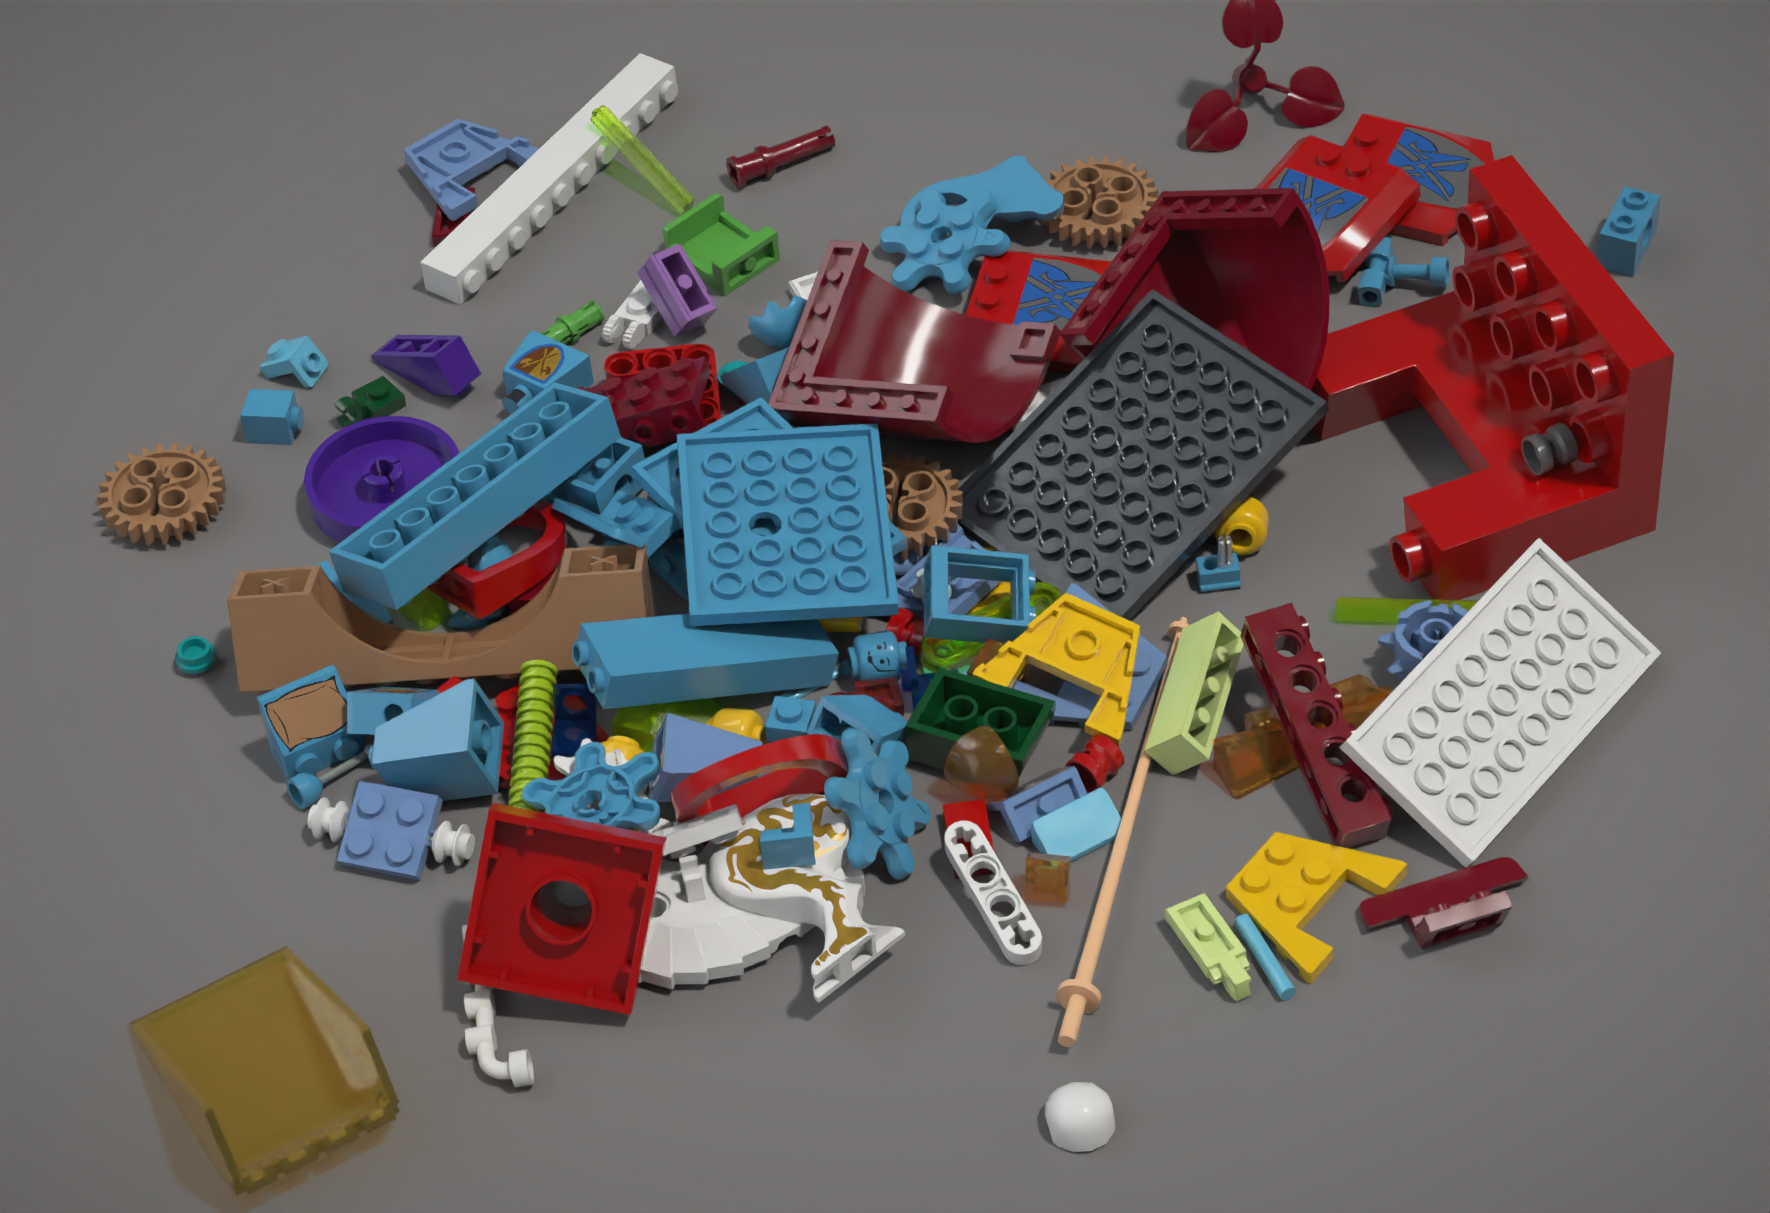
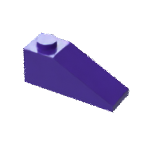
(431, 362)

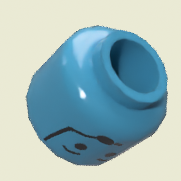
(876, 656)

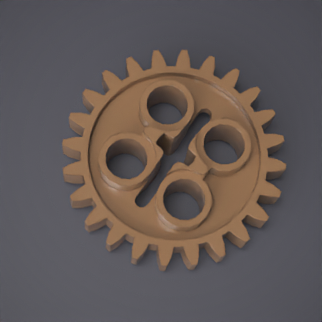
(1100, 214)
(187, 498)
(928, 503)

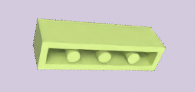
(1195, 694)

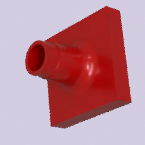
(533, 942)

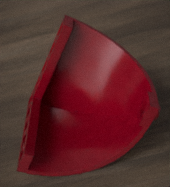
(1233, 261)
(904, 362)

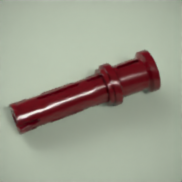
(765, 160)

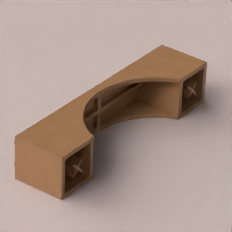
(300, 622)

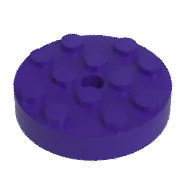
(357, 465)

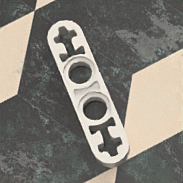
(995, 891)

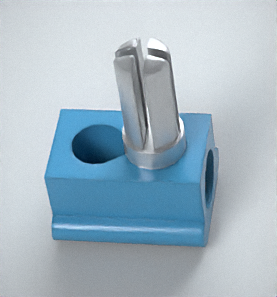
(1219, 570)

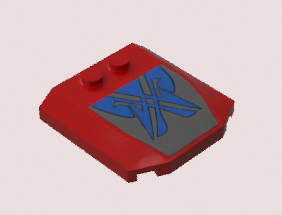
(1434, 160)
(1347, 196)
(1038, 290)

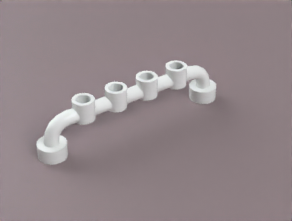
(483, 1040)

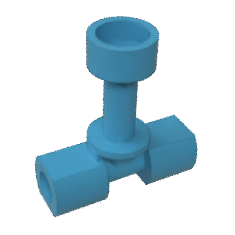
(1384, 270)

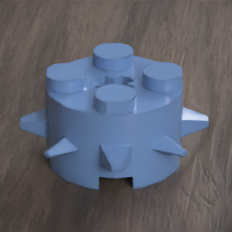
(1418, 633)

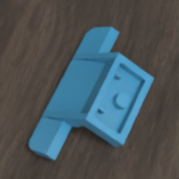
(635, 523)

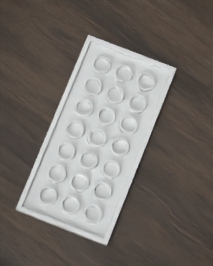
(1500, 702)

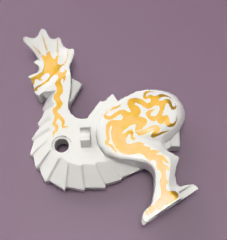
(730, 913)

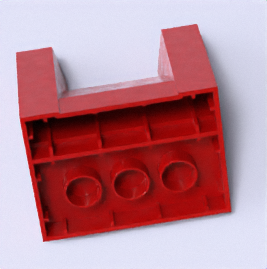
(1515, 349)

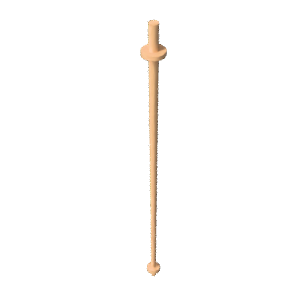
(1079, 994)

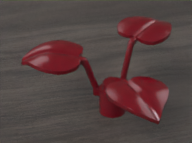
(1309, 102)

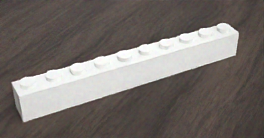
(545, 182)

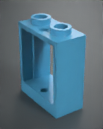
(982, 565)

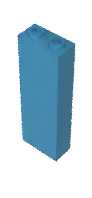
(673, 662)

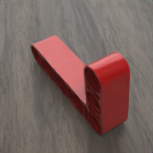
(632, 362)

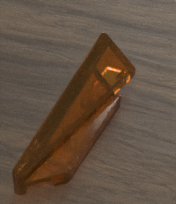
(1262, 752)

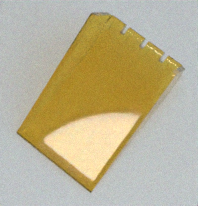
(268, 1069)

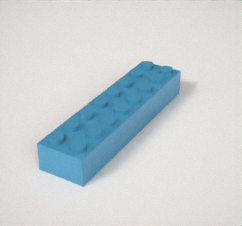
(474, 495)

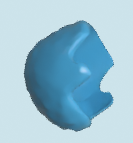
(777, 324)

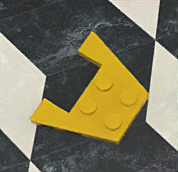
(1082, 648)
(1292, 882)

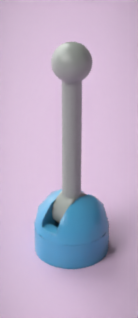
(307, 788)

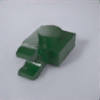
(372, 400)

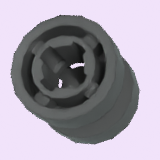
(1550, 448)

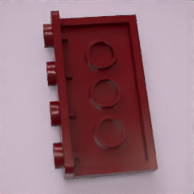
(658, 401)

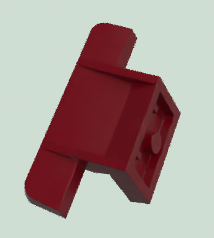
(1448, 903)

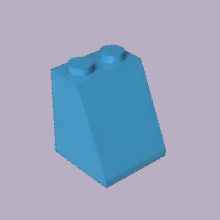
(443, 745)

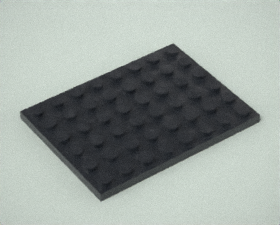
(1137, 456)

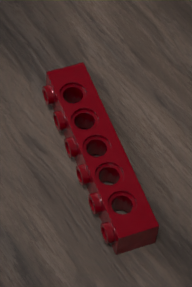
(1346, 821)

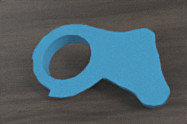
(1013, 183)

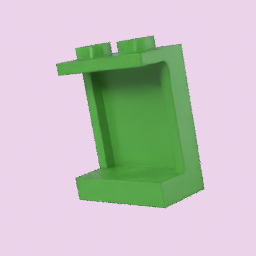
(721, 246)

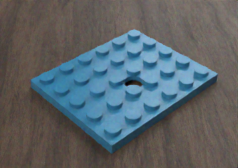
(832, 516)

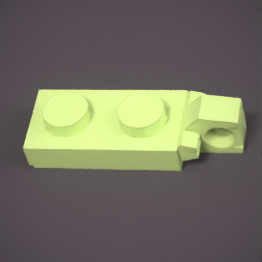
(1211, 944)

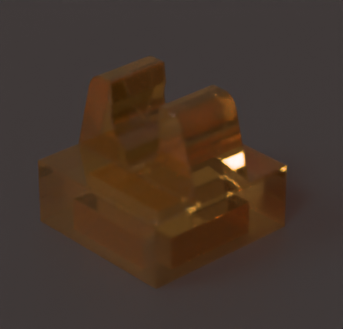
(1047, 877)

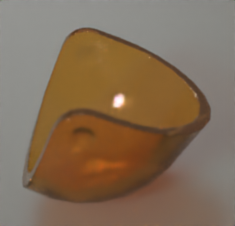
(981, 765)

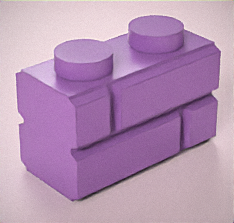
(677, 290)

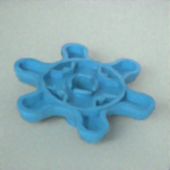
(954, 254)
(596, 781)
(871, 782)

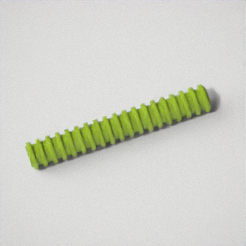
(532, 728)

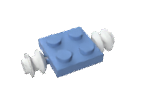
(390, 830)

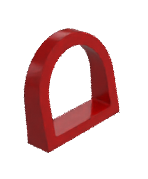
(488, 590)
(797, 765)

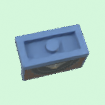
(1038, 799)

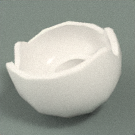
(1080, 1116)

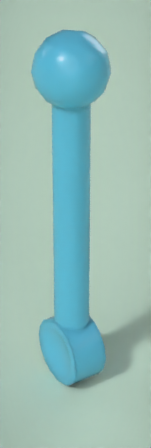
(842, 670)

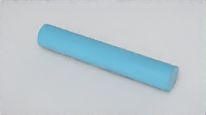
(1264, 957)

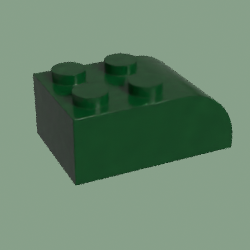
(962, 703)

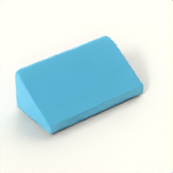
(1077, 826)

